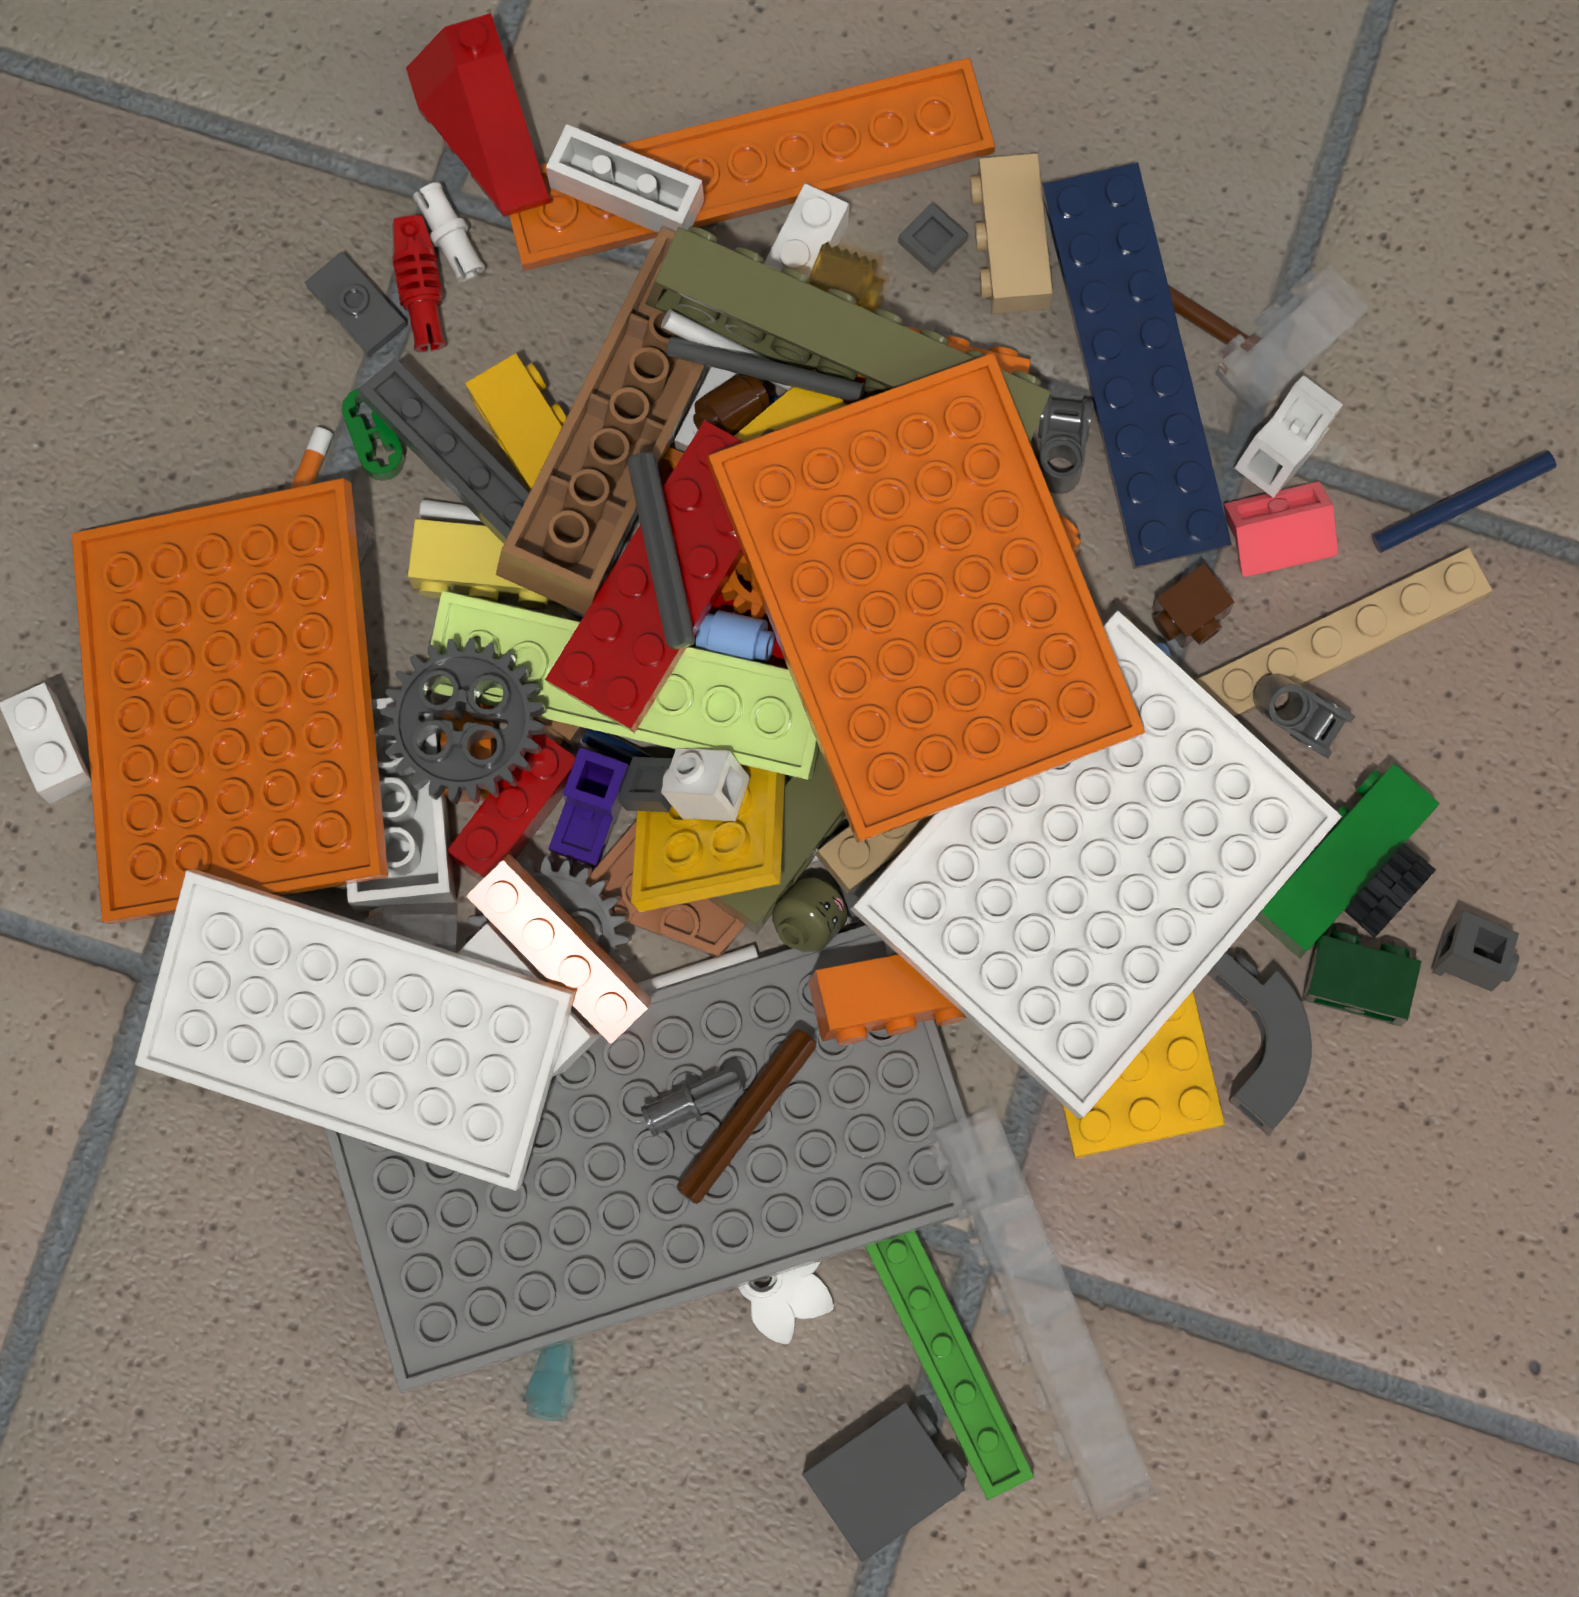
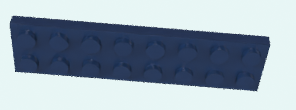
(1135, 365)

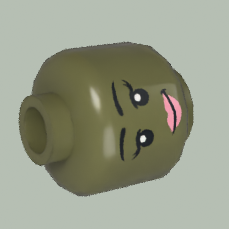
(810, 915)

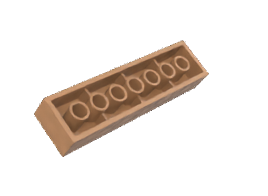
(585, 490)

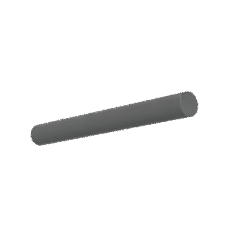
(765, 369)

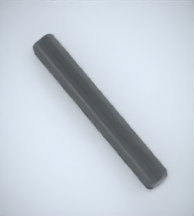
(661, 550)

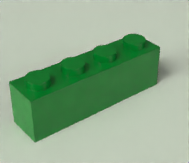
(1347, 859)

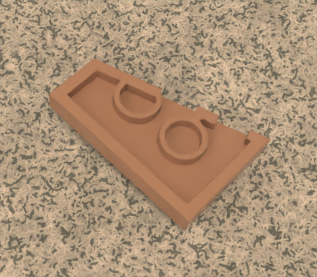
(692, 924)

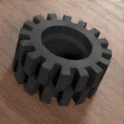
(1390, 890)

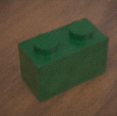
(1362, 978)

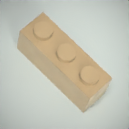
(1012, 233)

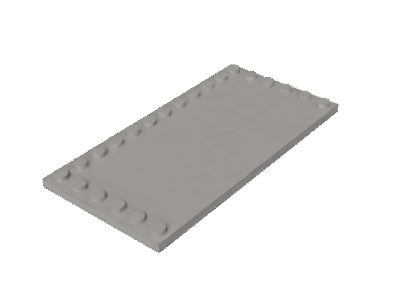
(599, 1225)

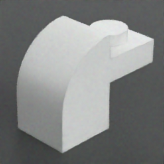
(1289, 436)

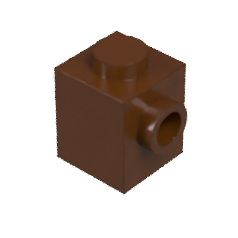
(1192, 608)

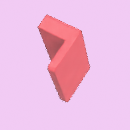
(1283, 529)

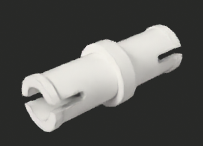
(448, 232)

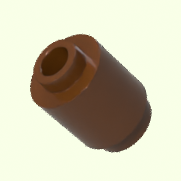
(732, 404)

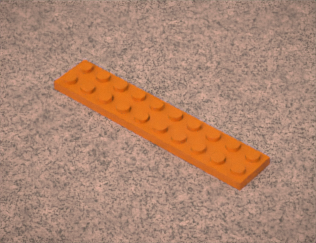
(770, 154)

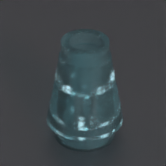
(551, 1385)

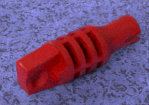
(418, 280)

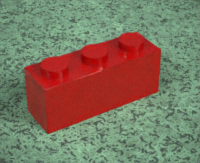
(512, 819)

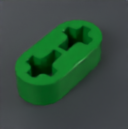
(362, 440)

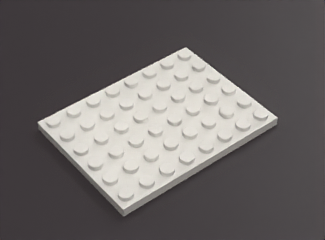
(1104, 887)

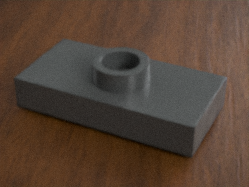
(355, 304)

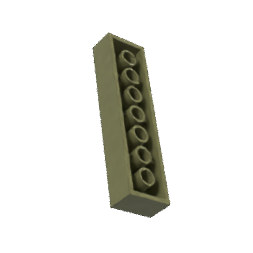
(809, 327)

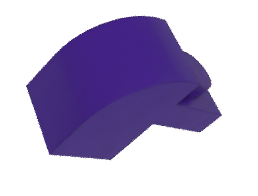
(589, 807)

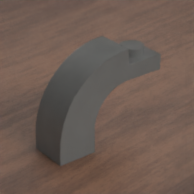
(1284, 1041)

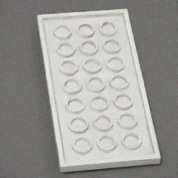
(354, 1028)

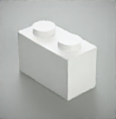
(46, 743)

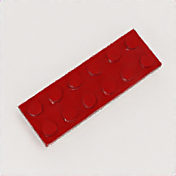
(619, 648)

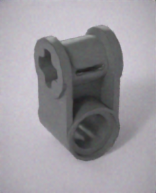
(1064, 435)
(1307, 716)

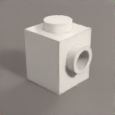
(705, 784)

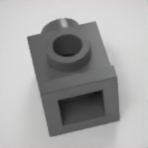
(1477, 951)

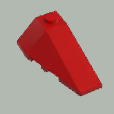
(473, 104)

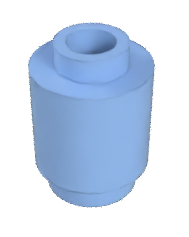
(736, 636)

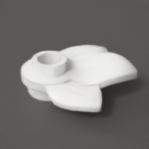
(787, 1297)

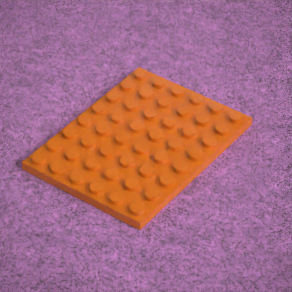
(925, 596)
(229, 699)

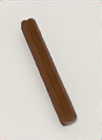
(746, 1116)

